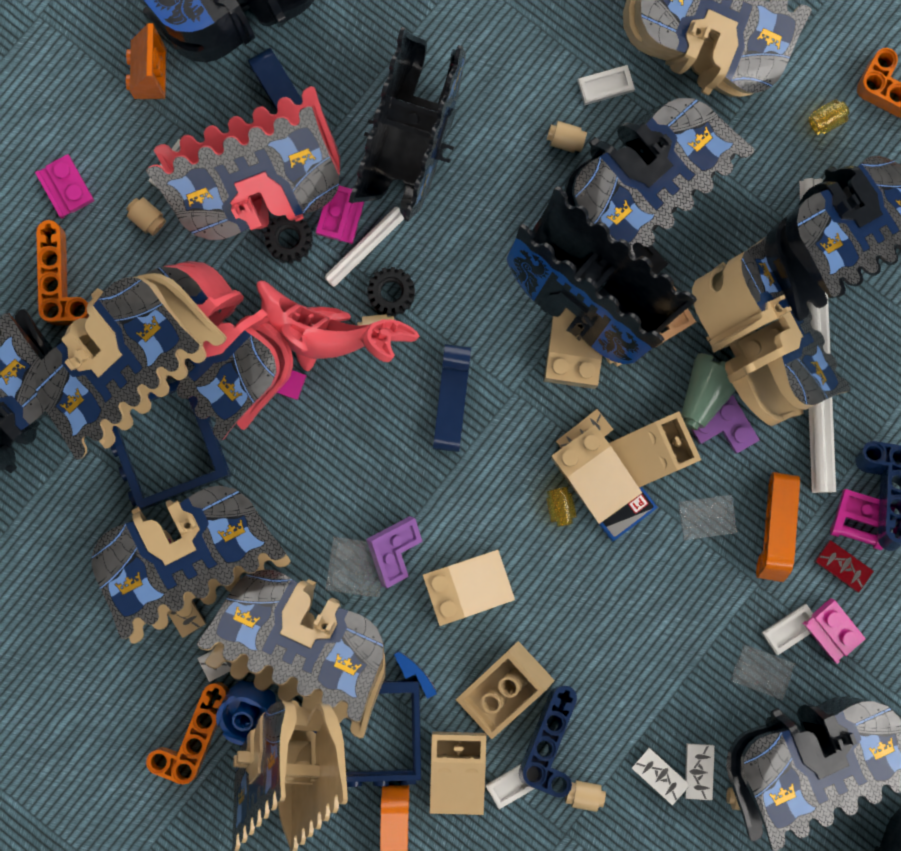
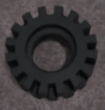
(288, 254)
(386, 276)

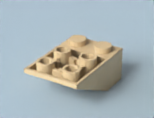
(656, 449)
(458, 773)

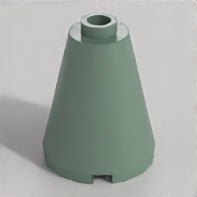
(706, 391)

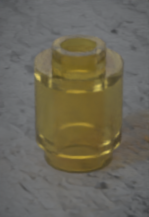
(829, 117)
(561, 506)

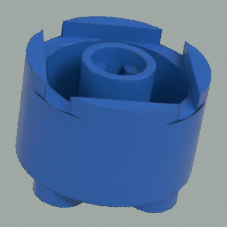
(242, 710)

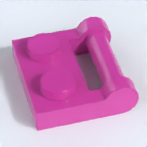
(857, 508)

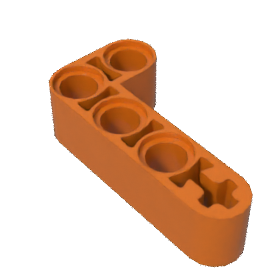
(884, 82)
(54, 272)
(780, 528)
(195, 730)
(394, 818)

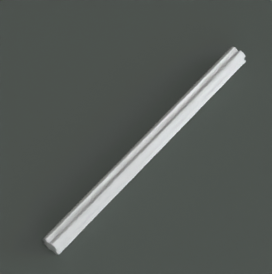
(821, 415)

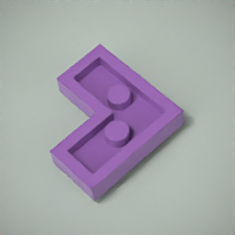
(732, 423)
(387, 550)

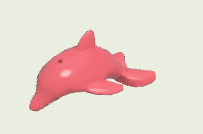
(319, 333)

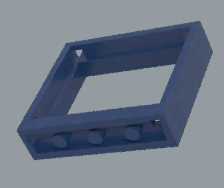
(128, 473)
(405, 776)

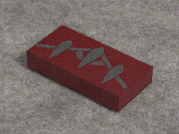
(843, 566)

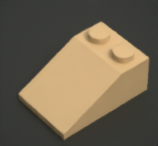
(569, 359)
(596, 474)
(468, 587)
(505, 690)

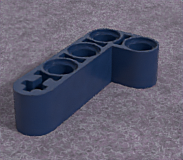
(273, 77)
(452, 397)
(889, 495)
(553, 739)

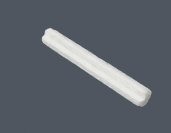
(364, 247)

